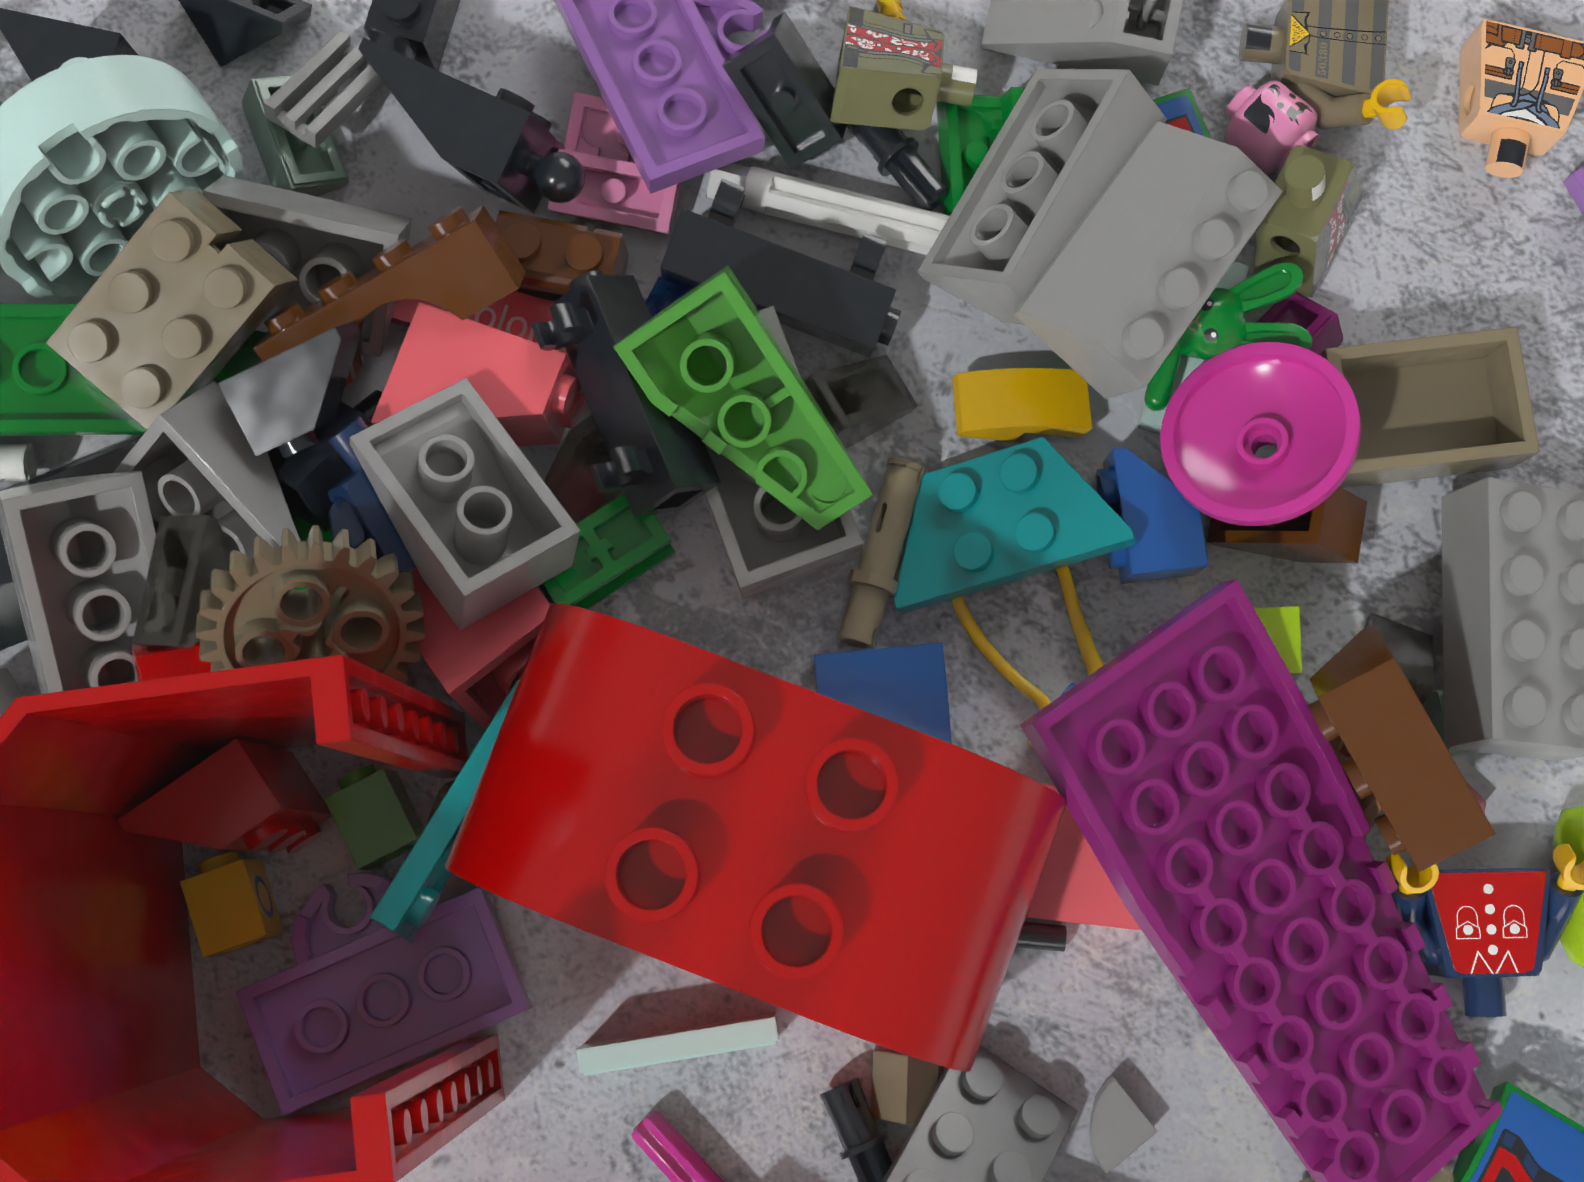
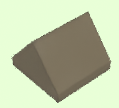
(900, 1086)

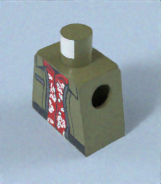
(894, 73)
(1311, 211)

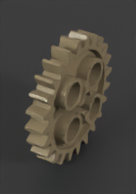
(260, 601)

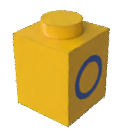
(231, 904)

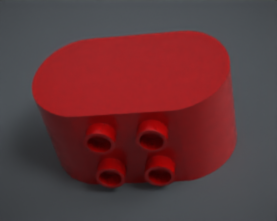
(759, 835)

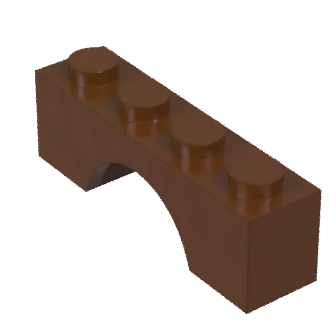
(457, 267)

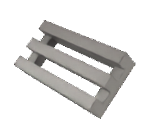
(316, 85)

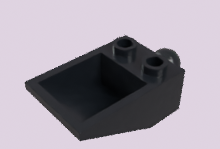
(481, 135)

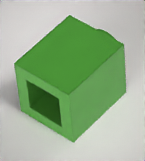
(374, 816)

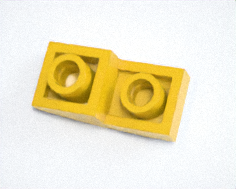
(1021, 400)

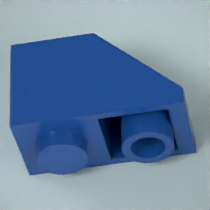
(1162, 520)

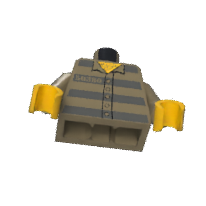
(1331, 59)

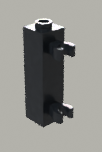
(805, 292)
(650, 453)

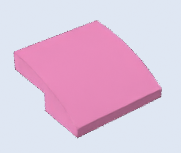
(613, 183)

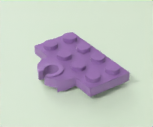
(667, 81)
(373, 998)

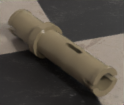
(881, 553)

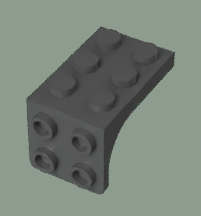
(984, 1128)

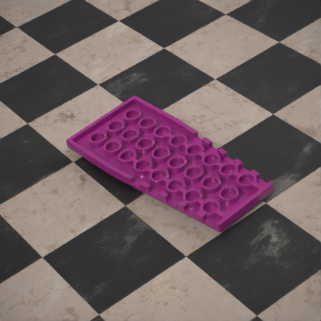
(1261, 894)

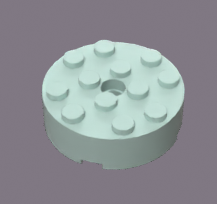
(91, 161)

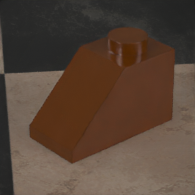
(1321, 535)

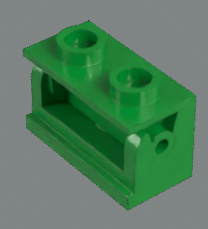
(610, 554)

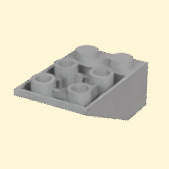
(1087, 33)

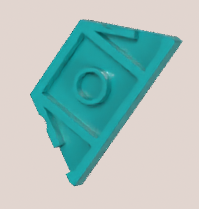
(1002, 523)

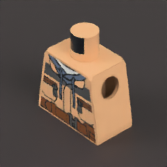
(1517, 92)

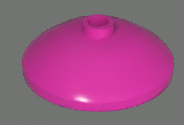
(1255, 400)

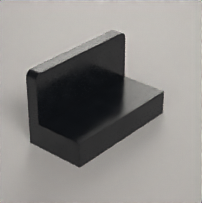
(786, 92)

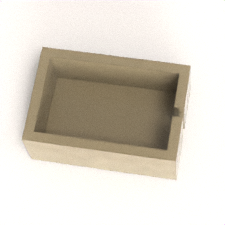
(171, 307)
(1438, 405)

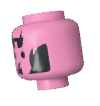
(1269, 124)

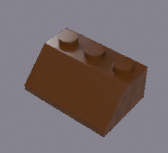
(1396, 753)

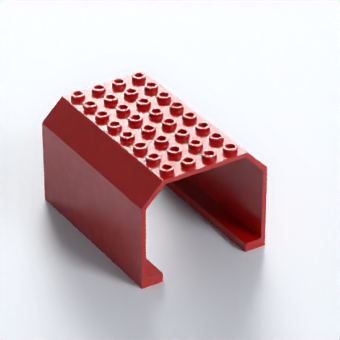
(99, 948)

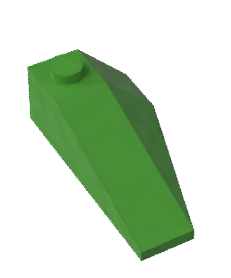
(734, 387)

